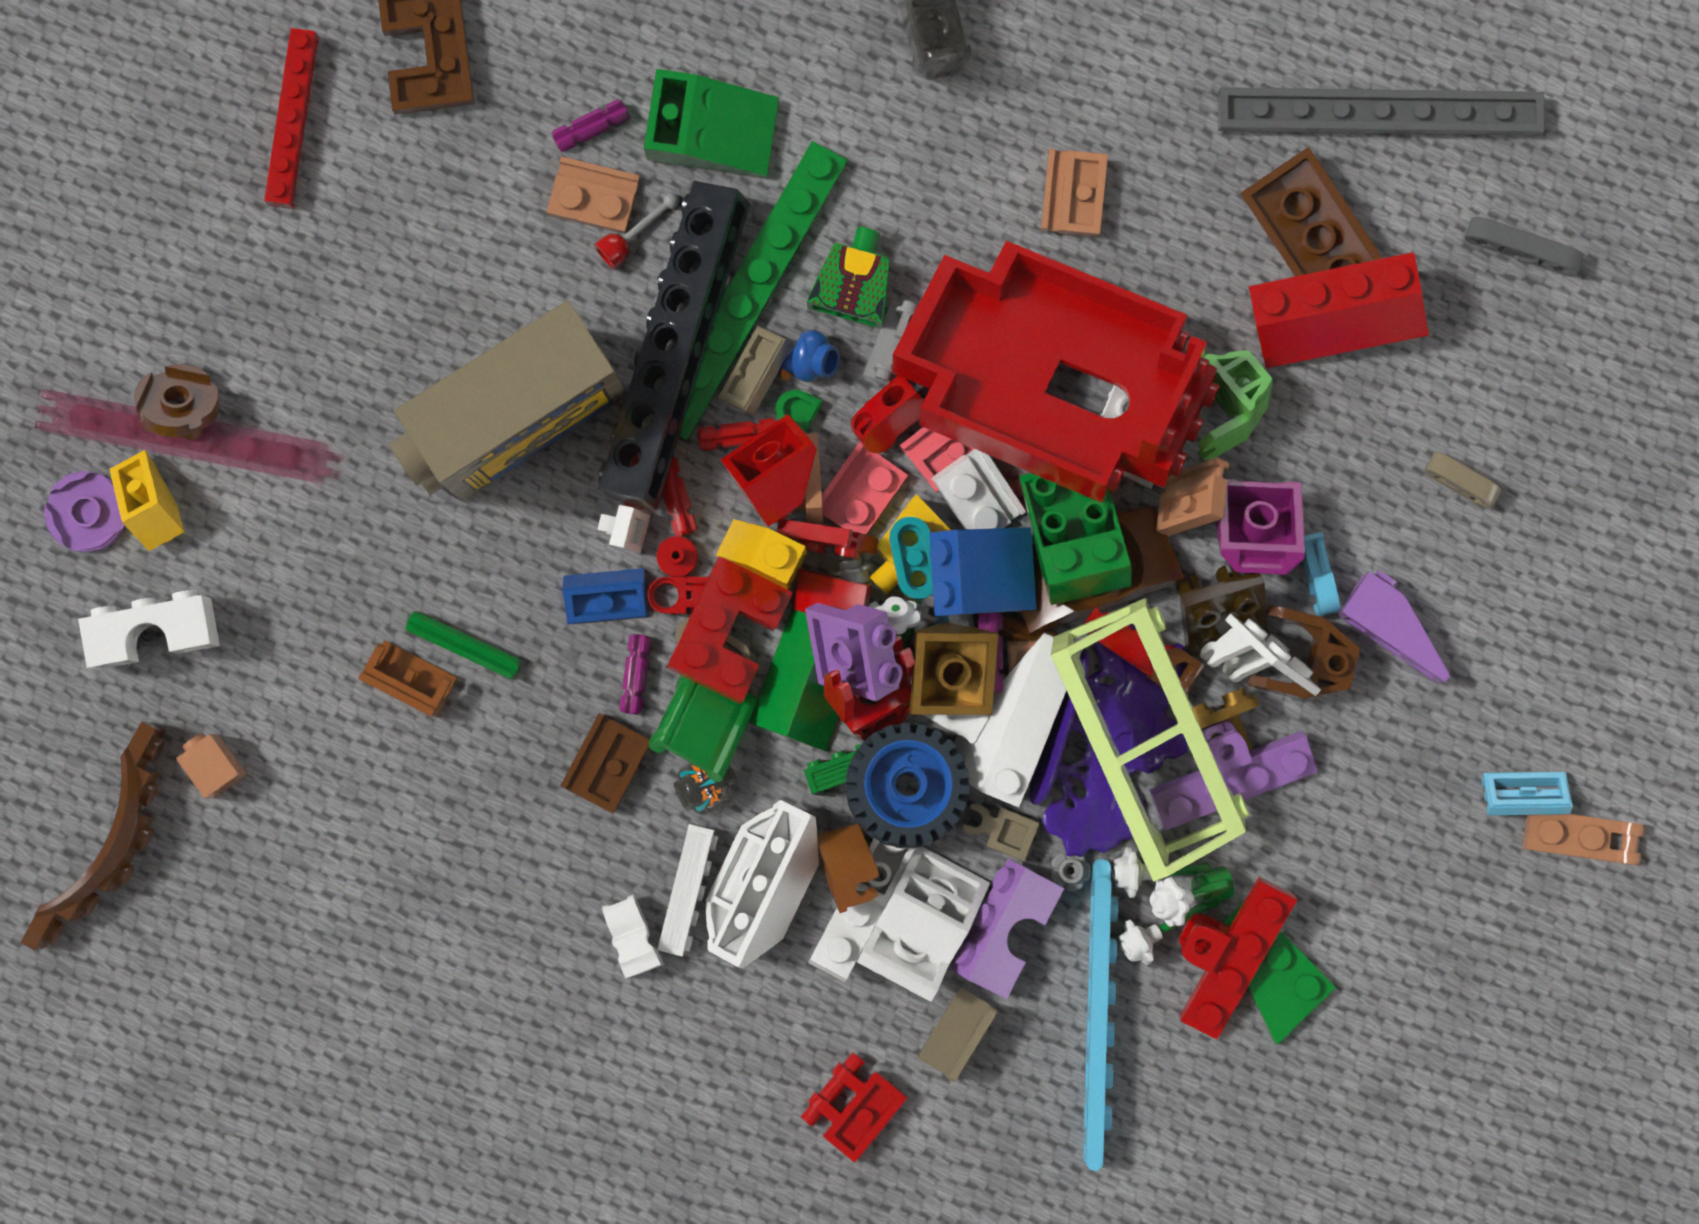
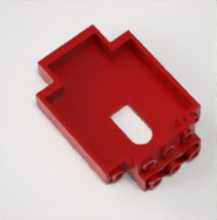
(996, 341)

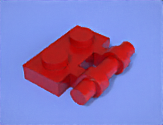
(864, 1114)

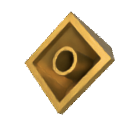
(953, 670)

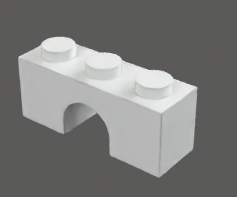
(112, 635)

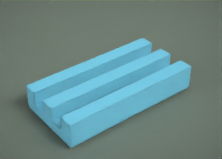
(1528, 799)

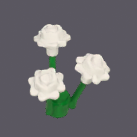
(1167, 900)

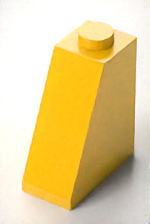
(763, 552)

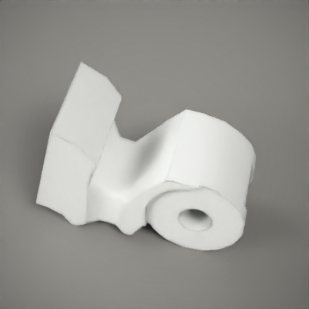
(630, 937)

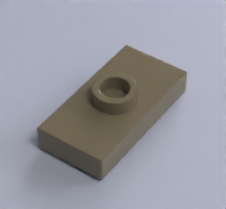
(755, 370)

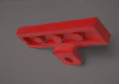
(1230, 954)

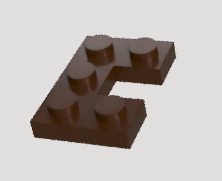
(447, 76)

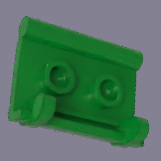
(703, 727)

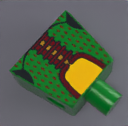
(853, 281)

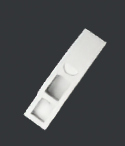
(851, 929)

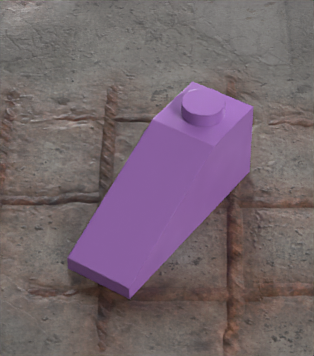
(1389, 620)

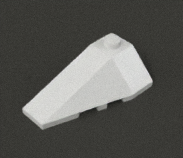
(1019, 725)

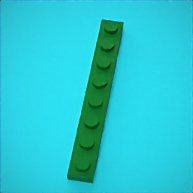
(762, 272)

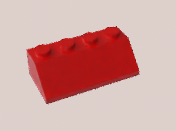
(1339, 310)

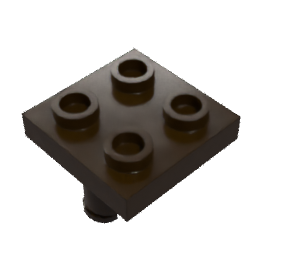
(1208, 607)

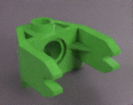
(1242, 395)

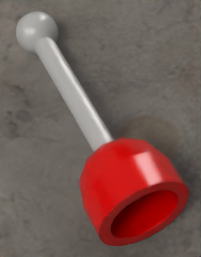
(614, 247)

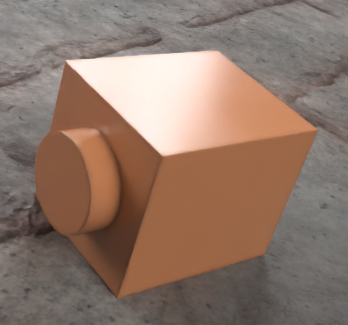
(210, 765)

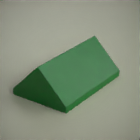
(791, 697)

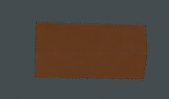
(1308, 217)

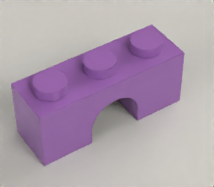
(985, 952)

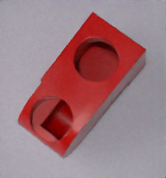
(887, 414)

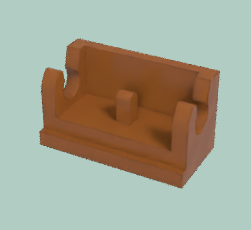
(408, 678)
(846, 864)

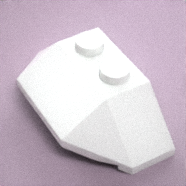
(761, 883)

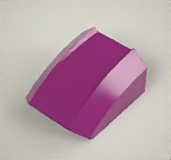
(1262, 527)

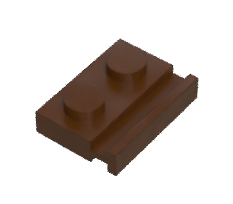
(606, 763)

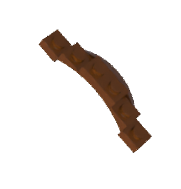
(128, 833)

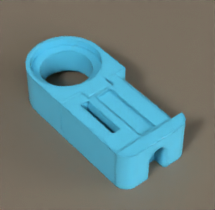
(1319, 575)

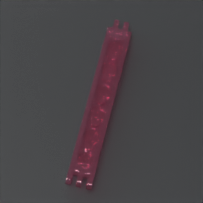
(219, 444)

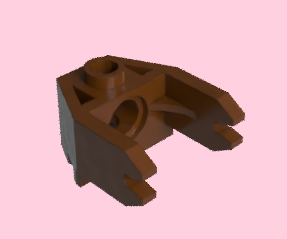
(1326, 644)

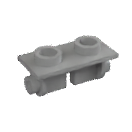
(880, 361)

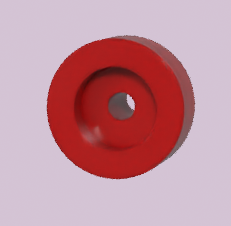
(684, 564)

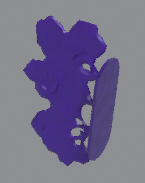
(1133, 715)

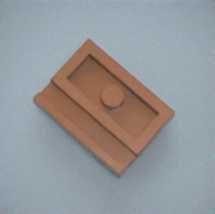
(1074, 192)
(593, 195)
(1193, 498)

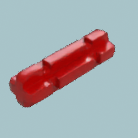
(730, 434)
(678, 502)

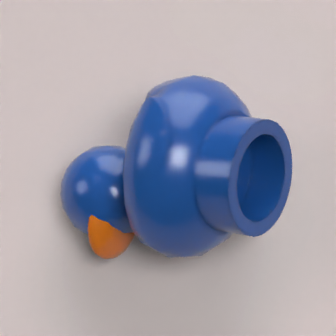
(811, 358)

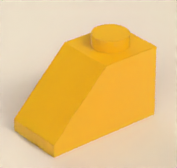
(145, 501)

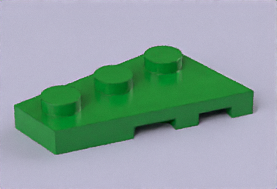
(1285, 985)

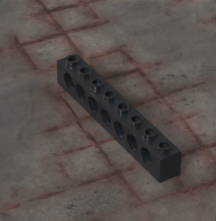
(716, 250)

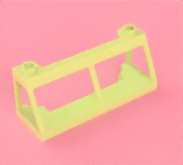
(1147, 838)

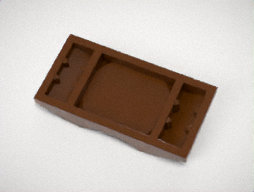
(1152, 569)

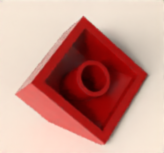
(773, 469)

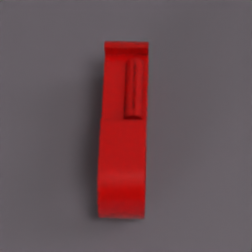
(688, 593)

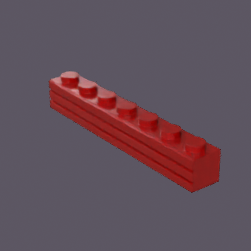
(291, 118)

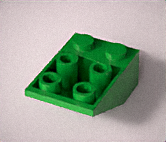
(710, 124)
(1075, 541)

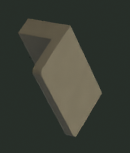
(957, 1033)

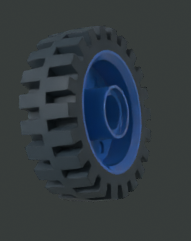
(914, 753)

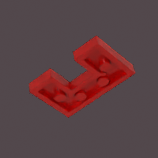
(700, 648)

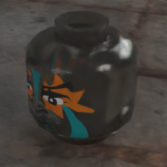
(701, 793)

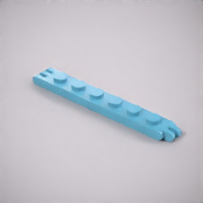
(1099, 1031)

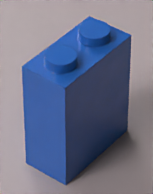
(982, 571)

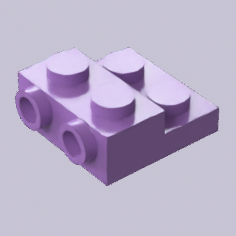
(857, 645)

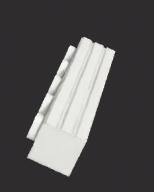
(687, 890)

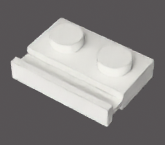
(978, 492)

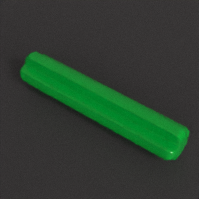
(463, 645)

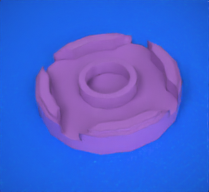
(97, 513)

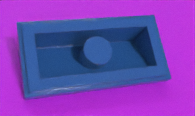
(605, 596)

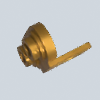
(1234, 704)

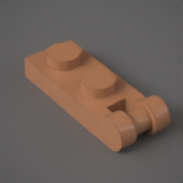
(1583, 837)

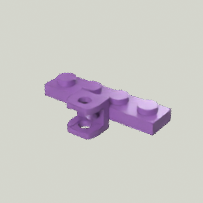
(1242, 770)

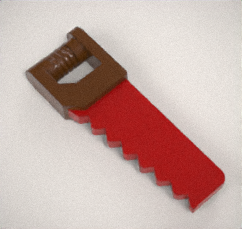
(1129, 647)

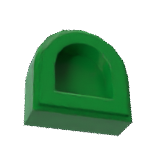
(799, 406)

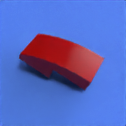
(828, 590)

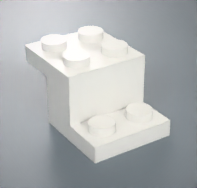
(924, 923)

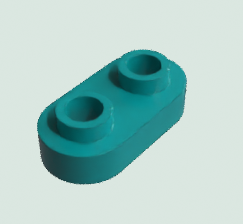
(912, 558)

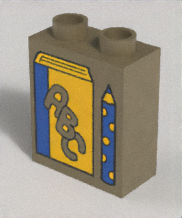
(506, 405)

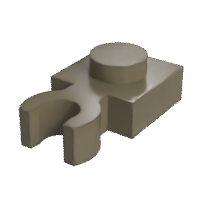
(1007, 832)

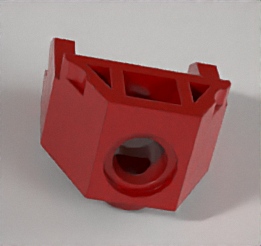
(868, 718)

